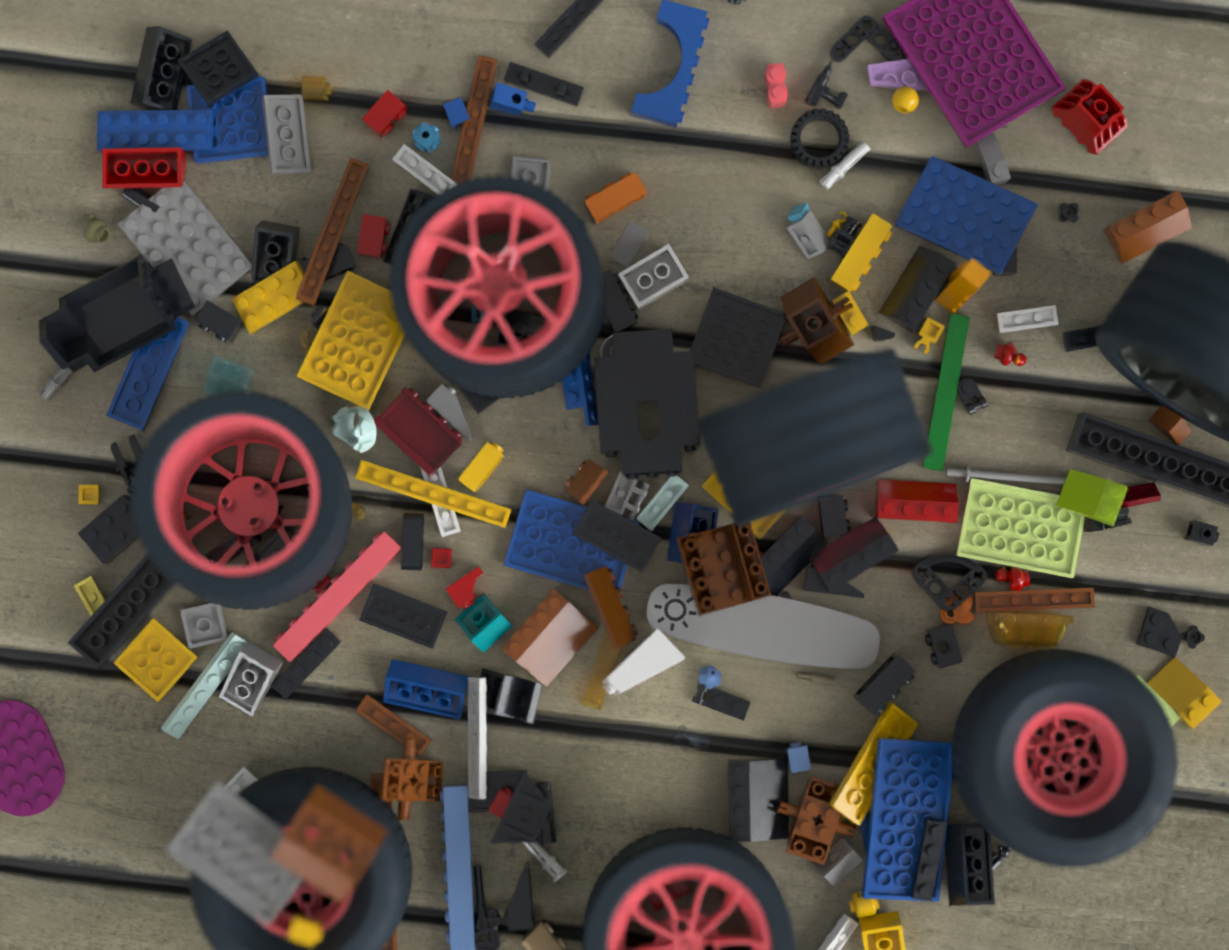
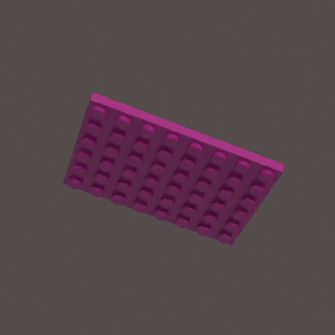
(974, 61)

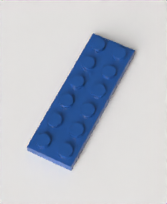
(155, 129)
(146, 378)

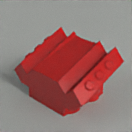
(1091, 115)

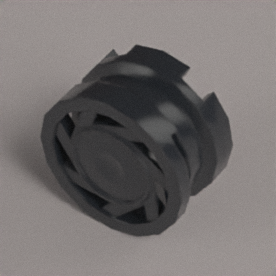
(1122, 519)

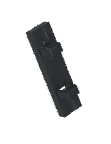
(543, 84)

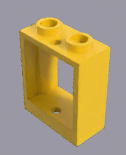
(482, 466)

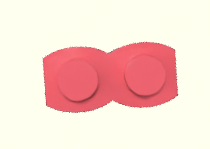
(774, 81)

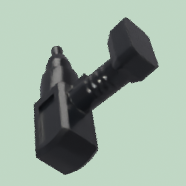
(820, 89)

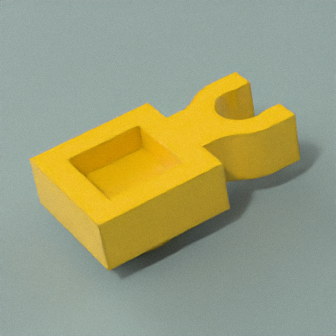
(929, 332)

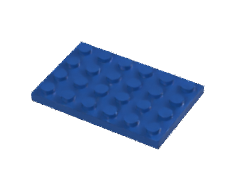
(966, 215)
(546, 543)

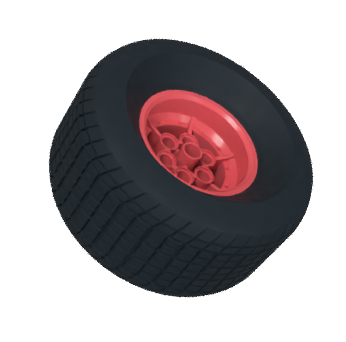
(1128, 778)
(369, 910)

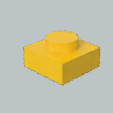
(89, 495)

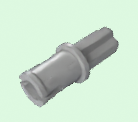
(54, 383)

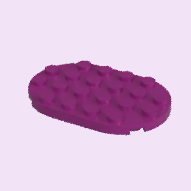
(29, 761)

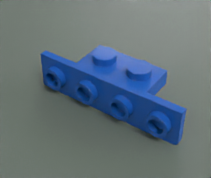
(580, 392)

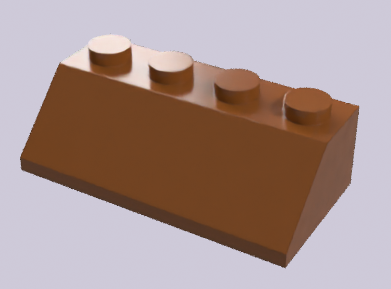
(1149, 227)

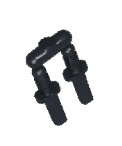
(120, 461)

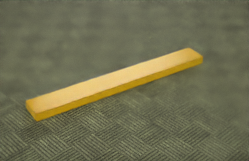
(433, 493)

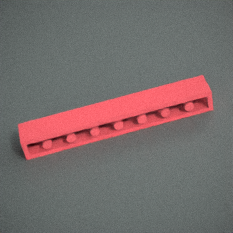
(337, 596)

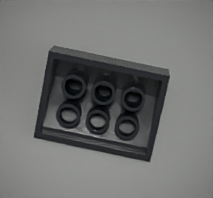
(754, 797)

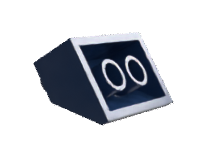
(688, 520)

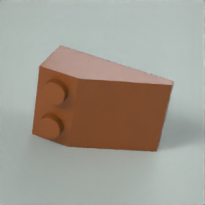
(586, 481)

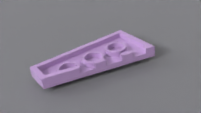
(894, 75)

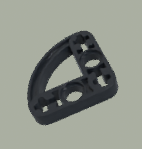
(945, 592)

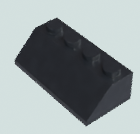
(158, 71)
(917, 288)
(521, 325)
(790, 554)
(853, 554)
(969, 865)

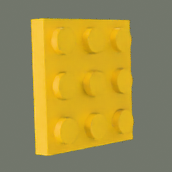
(156, 659)

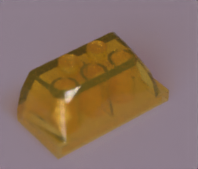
(1027, 629)

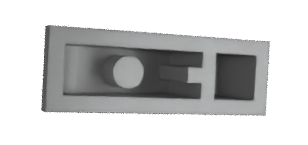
(992, 160)
(448, 405)

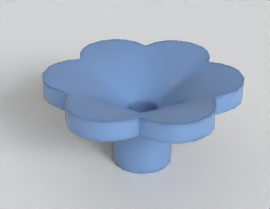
(710, 677)

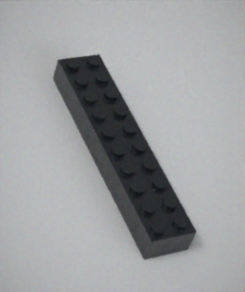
(1150, 458)

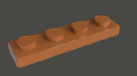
(392, 723)

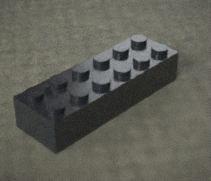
(122, 613)

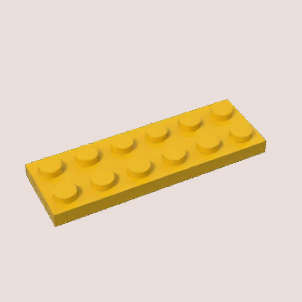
(855, 791)

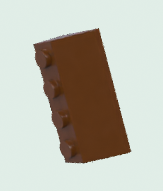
(610, 607)

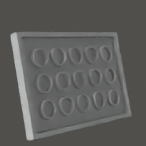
(192, 238)
(233, 850)

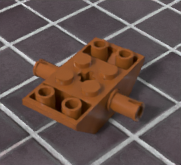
(410, 779)
(805, 836)

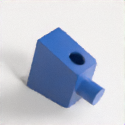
(503, 96)

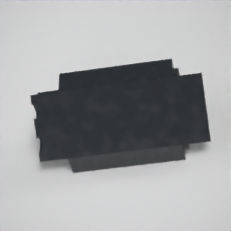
(115, 314)

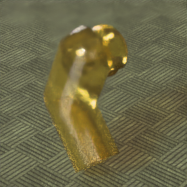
(358, 511)

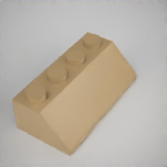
(542, 938)

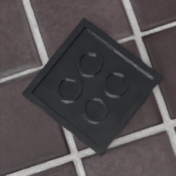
(218, 68)

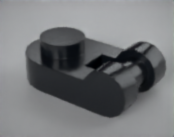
(968, 388)

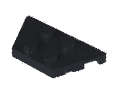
(523, 815)

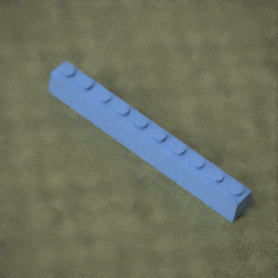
(459, 867)

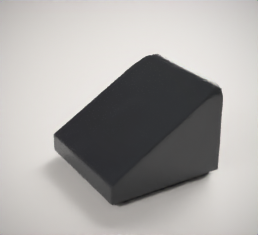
(881, 334)

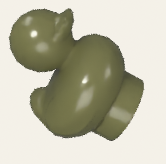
(95, 229)

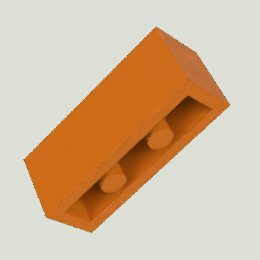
(615, 197)

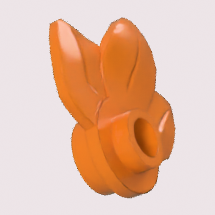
(960, 614)

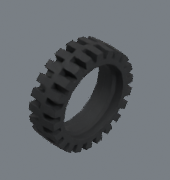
(805, 157)

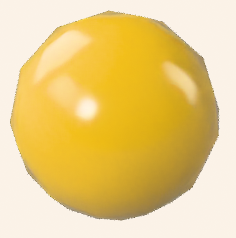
(905, 99)

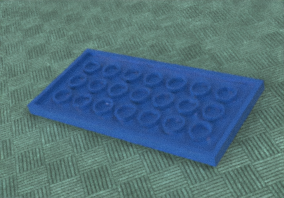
(908, 786)

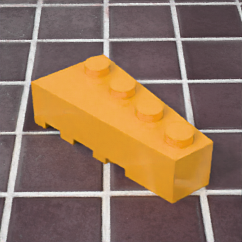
(962, 285)

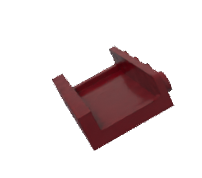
(419, 431)

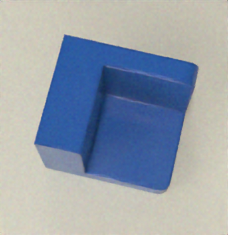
(456, 112)

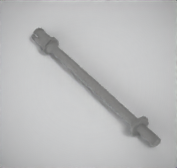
(967, 474)

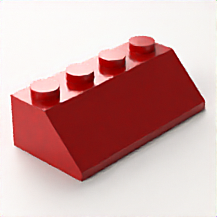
(143, 168)
(916, 501)

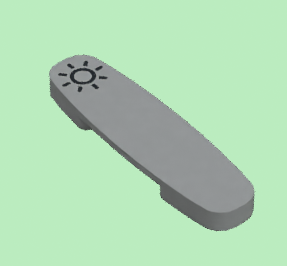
(767, 629)

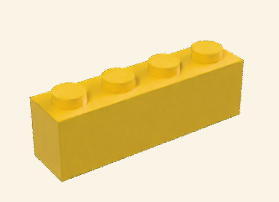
(860, 254)

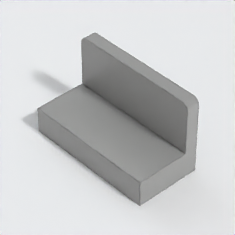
(809, 235)
(839, 862)

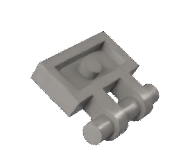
(621, 494)

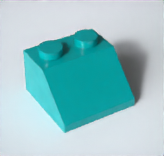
(483, 622)

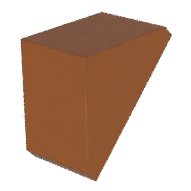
(1170, 425)

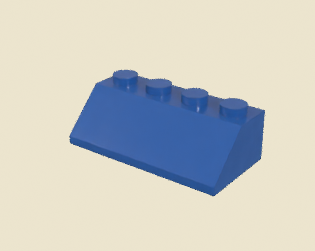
(425, 689)

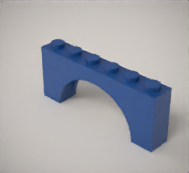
(687, 27)

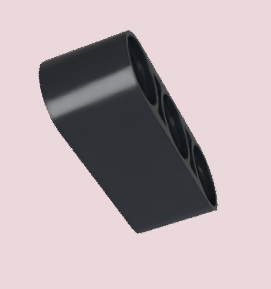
(412, 541)

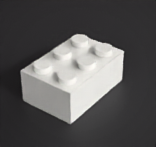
(653, 277)

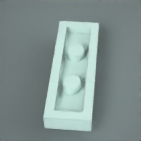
(662, 502)

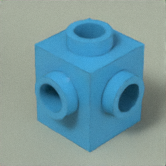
(430, 143)

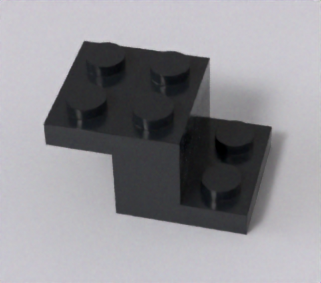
(511, 695)

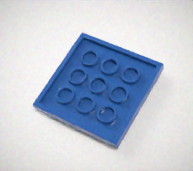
(237, 123)

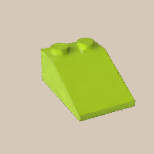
(1092, 497)

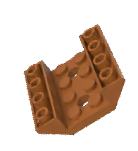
(320, 858)

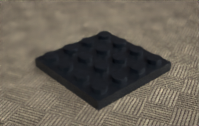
(737, 337)

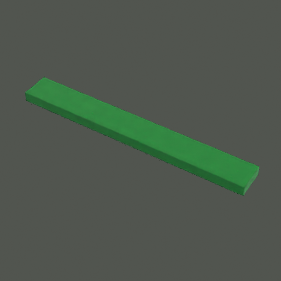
(946, 391)

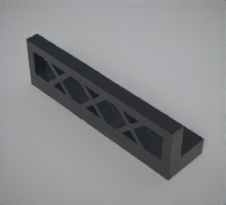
(408, 209)

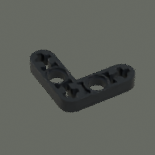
(869, 35)

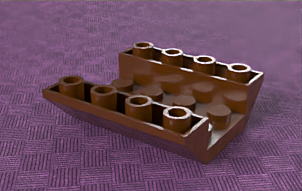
(723, 567)

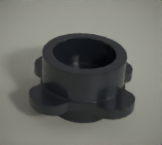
(1073, 208)
(1198, 636)

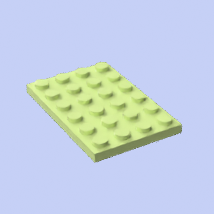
(1019, 529)

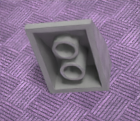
(250, 678)

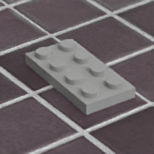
(286, 134)

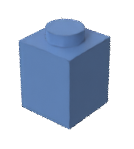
(798, 757)

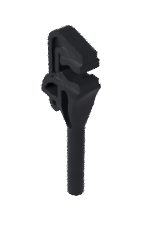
(486, 920)

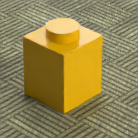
(305, 930)

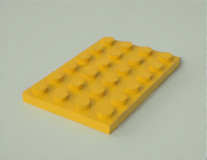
(354, 342)

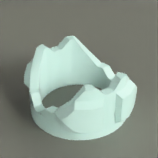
(360, 437)

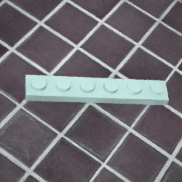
(204, 686)

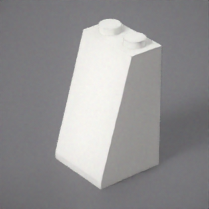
(646, 660)

